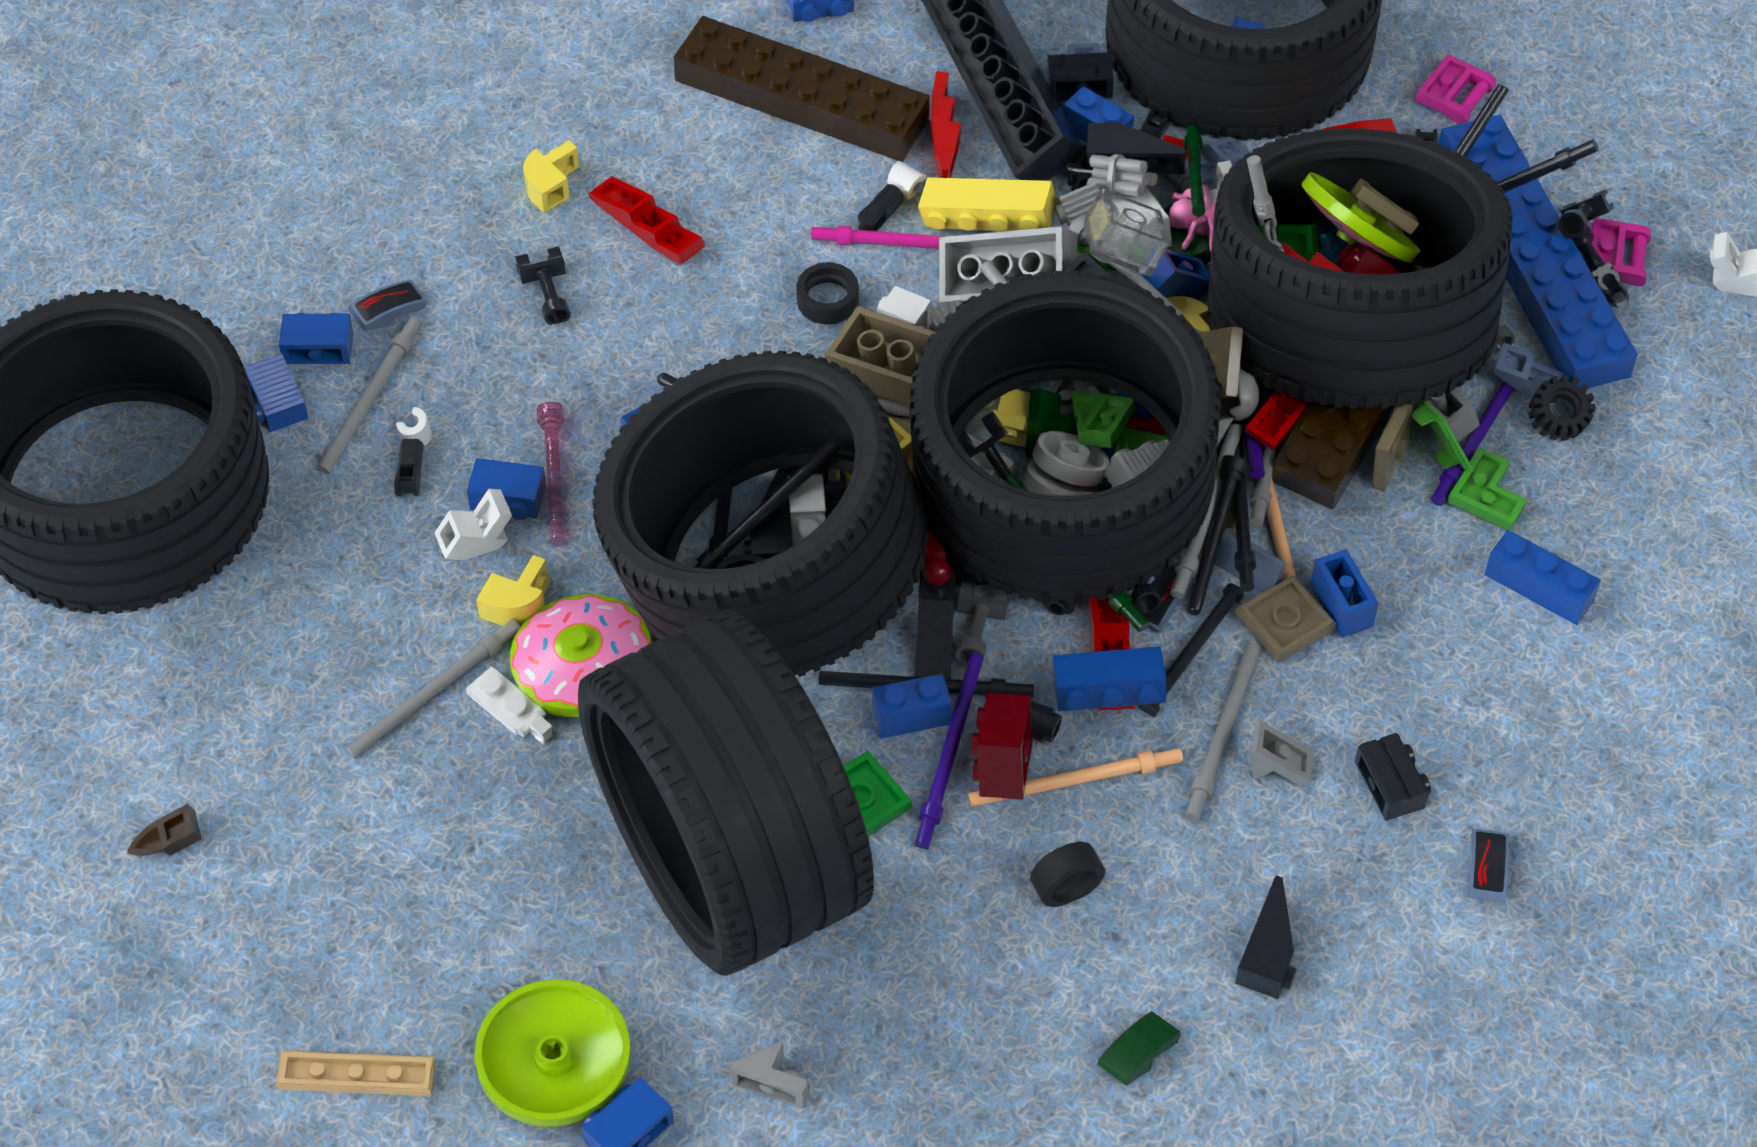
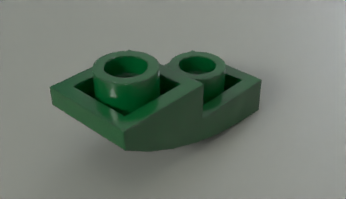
(1137, 1047)

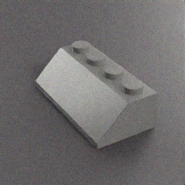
(1011, 252)

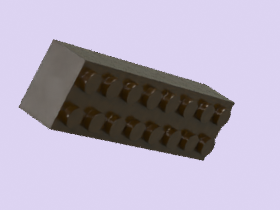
(802, 88)
(1329, 443)

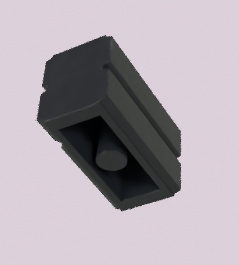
(1072, 71)
(1392, 776)

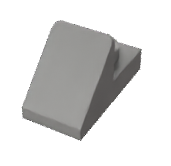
(1280, 754)
(761, 1075)

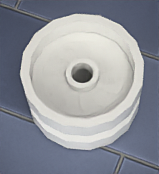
(1064, 466)

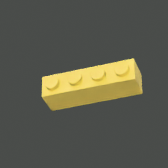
(987, 204)

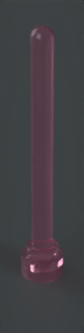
(550, 418)

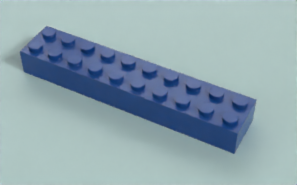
(1549, 270)

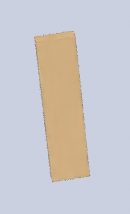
(356, 1073)

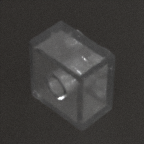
(1125, 233)

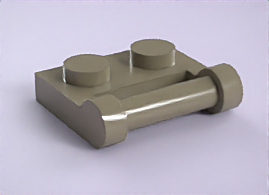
(1372, 201)

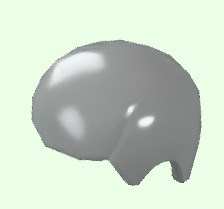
(1245, 403)

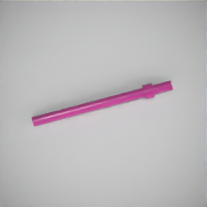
(845, 235)

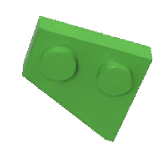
(1101, 417)

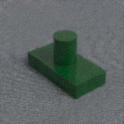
(1045, 417)

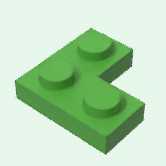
(1480, 491)

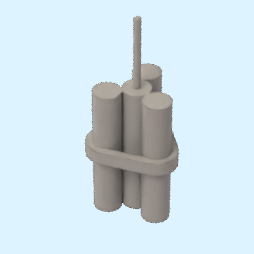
(1119, 174)

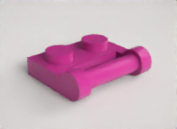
(1448, 82)
(1609, 244)

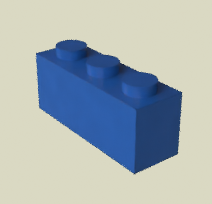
(1542, 577)
(1109, 678)

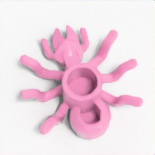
(1182, 217)

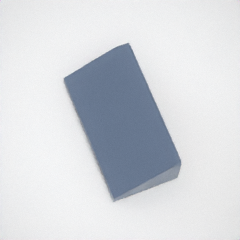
(1268, 568)

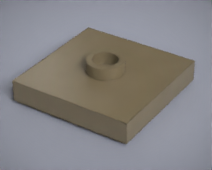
(1225, 351)
(1391, 446)
(1286, 618)

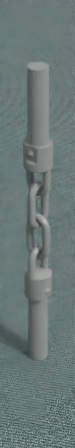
(1263, 201)

